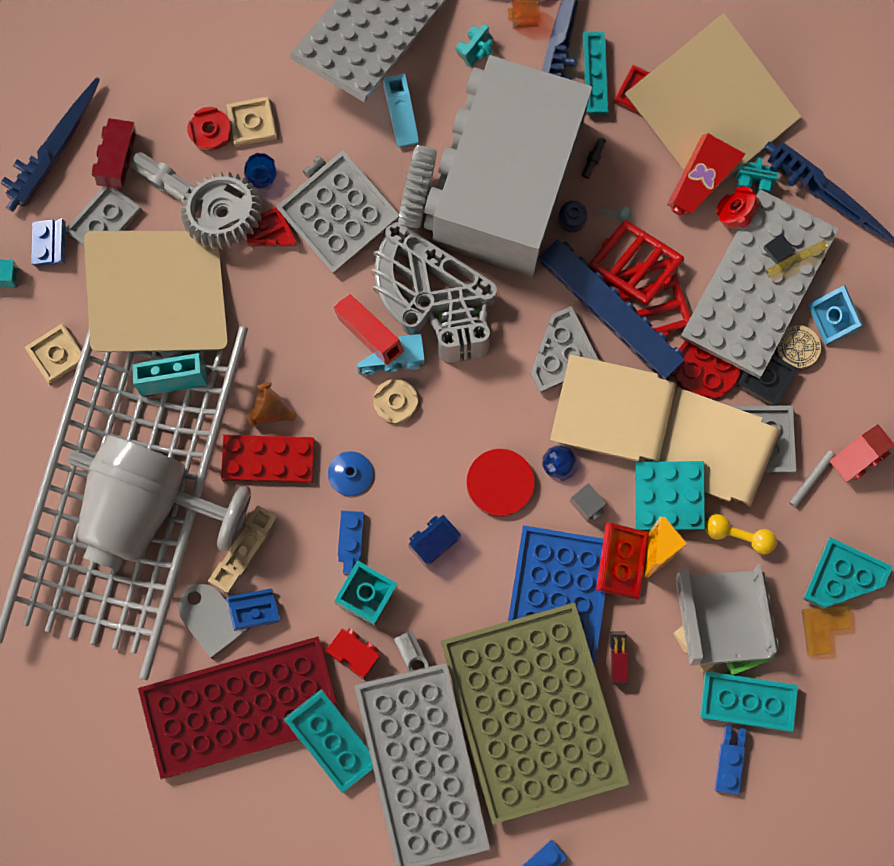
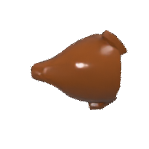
(269, 407)

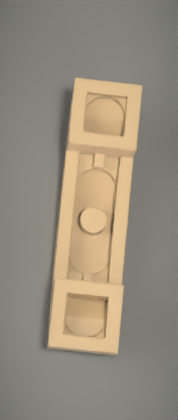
(243, 550)

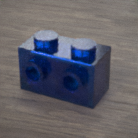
(434, 540)

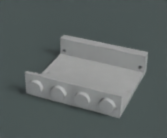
(726, 617)

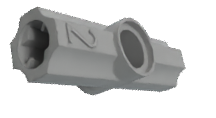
(160, 176)
(410, 649)

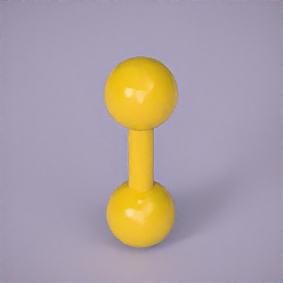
(762, 541)

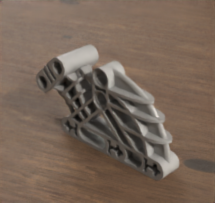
(460, 328)

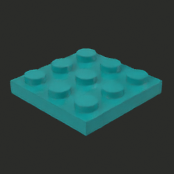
(671, 492)

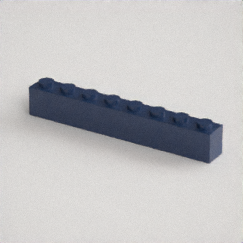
(612, 310)

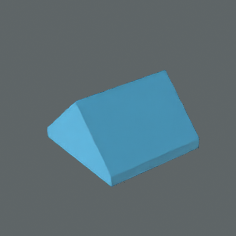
(836, 315)

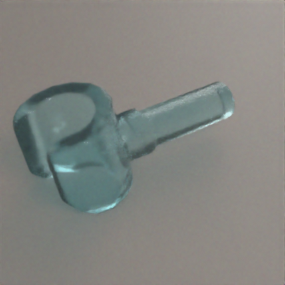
(623, 214)

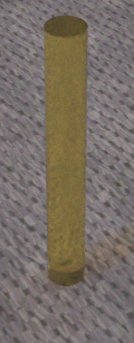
(796, 258)

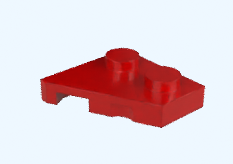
(271, 231)

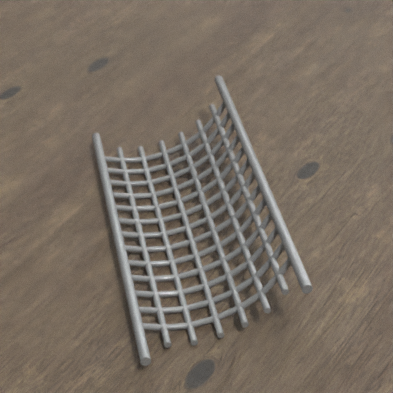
(187, 522)

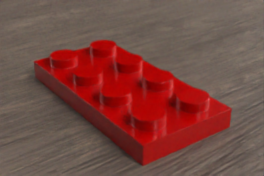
(267, 458)

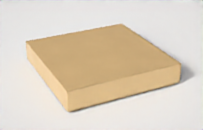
(251, 121)
(55, 353)

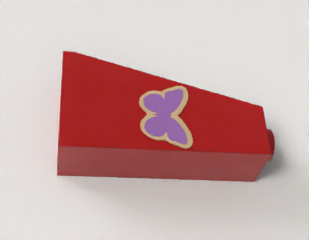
(703, 173)

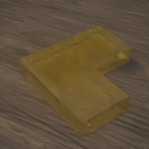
(818, 623)

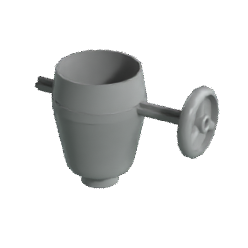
(131, 496)

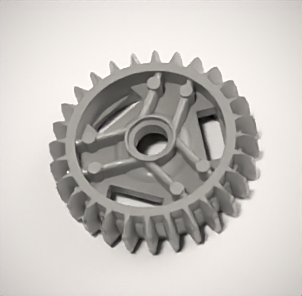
(417, 186)
(214, 195)

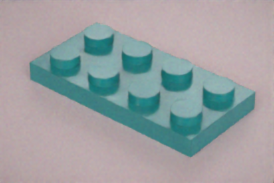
(748, 701)
(330, 740)

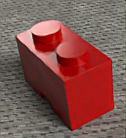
(353, 651)

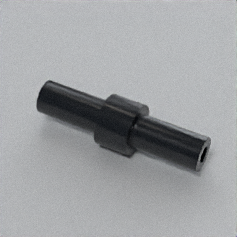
(593, 158)

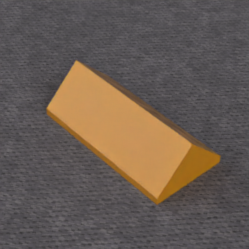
(662, 546)

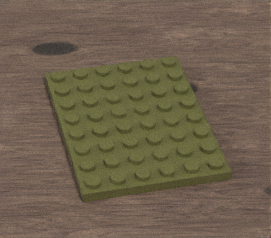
(534, 713)

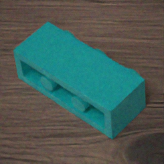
(169, 374)

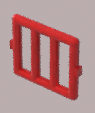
(642, 237)
(680, 301)

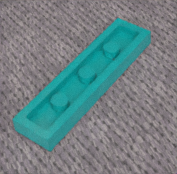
(595, 72)

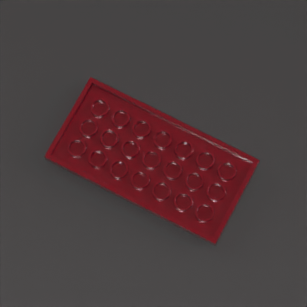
(232, 706)

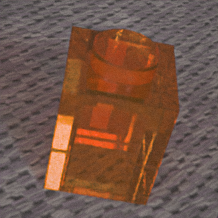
(524, 13)

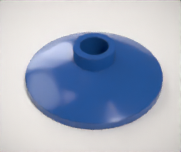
(353, 484)

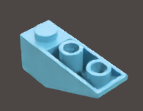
(400, 110)
(411, 358)

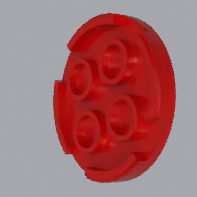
(705, 373)
(500, 482)

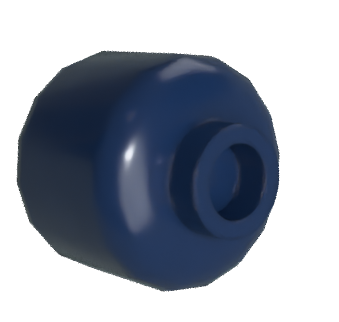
(572, 216)

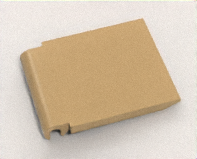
(613, 410)
(728, 441)

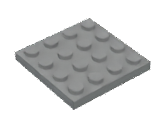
(338, 211)

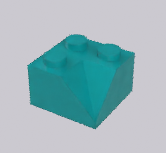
(365, 593)

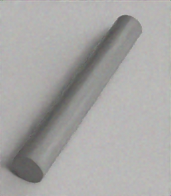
(811, 480)

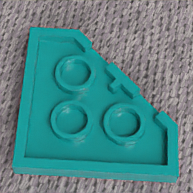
(844, 575)

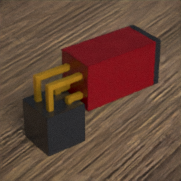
(619, 658)

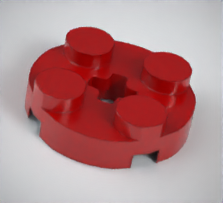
(205, 140)
(747, 206)

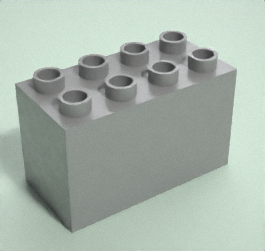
(506, 164)

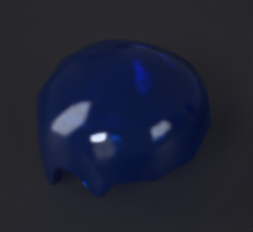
(260, 170)
(560, 462)

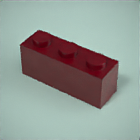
(114, 153)

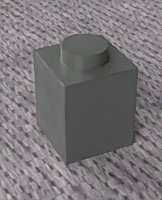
(588, 503)

